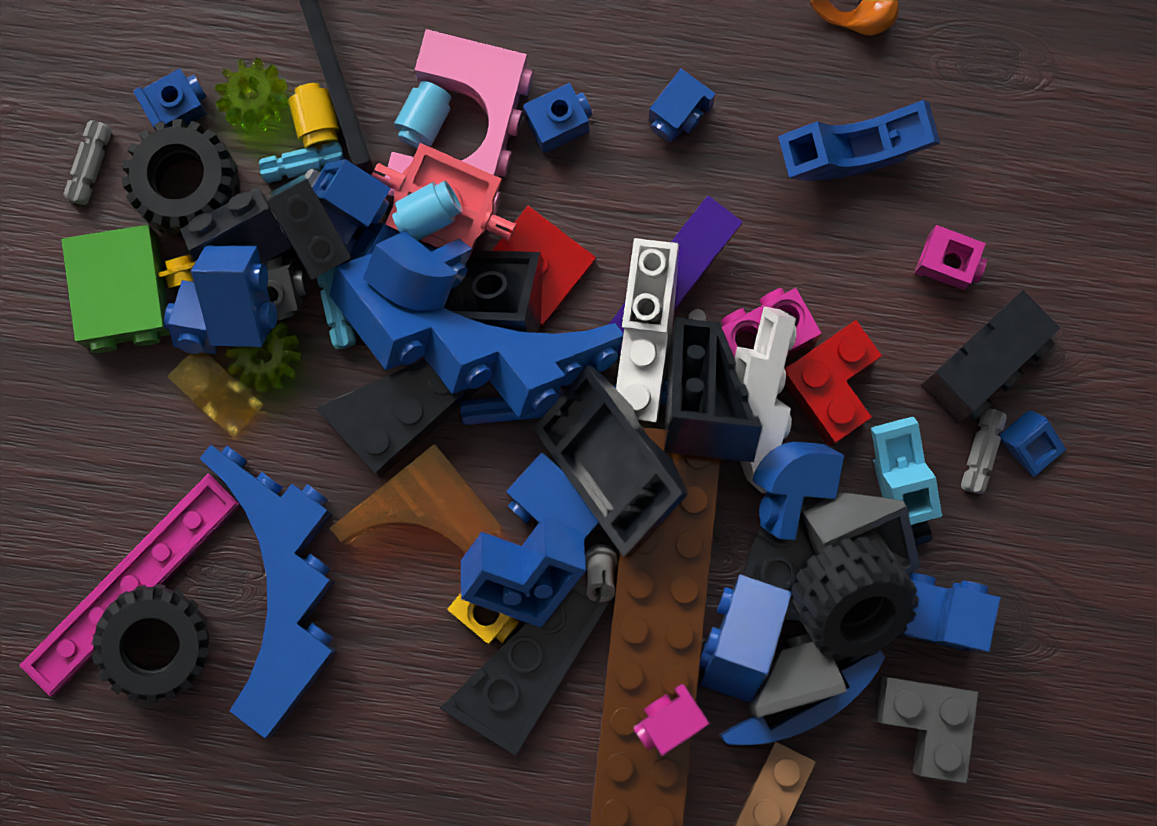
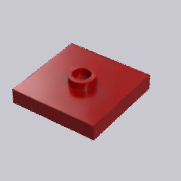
(562, 258)

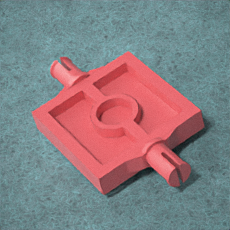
(472, 186)

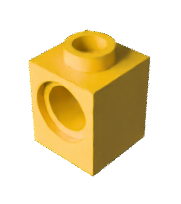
(500, 629)

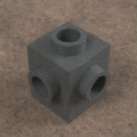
(286, 285)

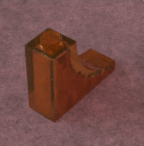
(424, 496)

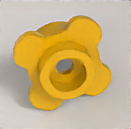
(178, 270)

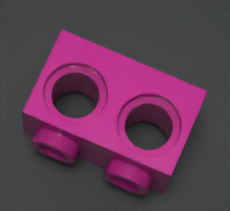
(791, 301)

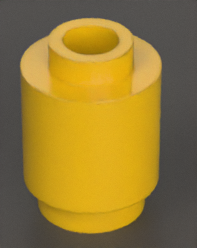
(314, 115)

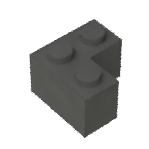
(943, 723)

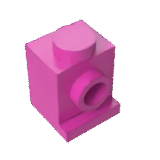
(945, 243)
(670, 721)

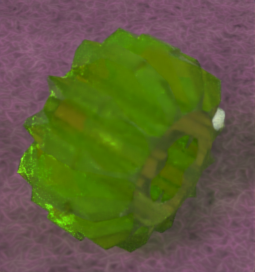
(255, 79)
(248, 362)

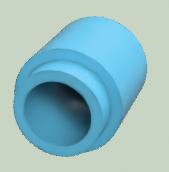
(423, 114)
(427, 210)

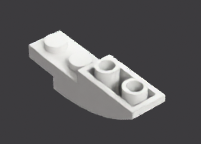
(648, 325)
(764, 377)

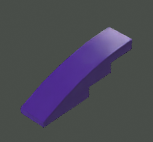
(699, 245)

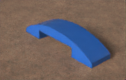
(756, 731)

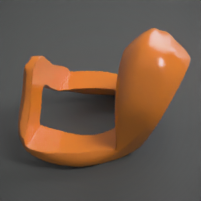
(867, 19)

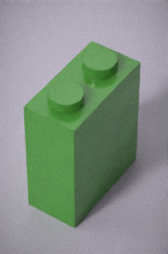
(116, 288)

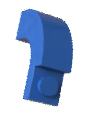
(850, 149)

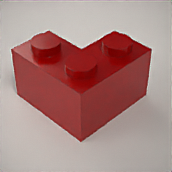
(821, 384)

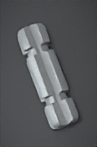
(87, 162)
(983, 451)

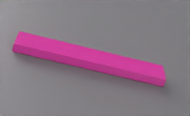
(148, 564)

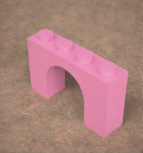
(489, 77)

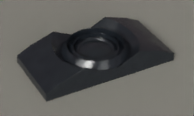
(611, 460)

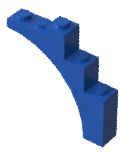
(467, 353)
(289, 651)

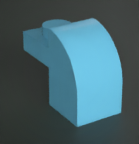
(903, 469)

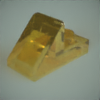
(215, 392)

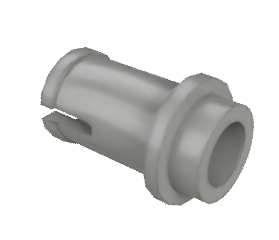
(600, 569)

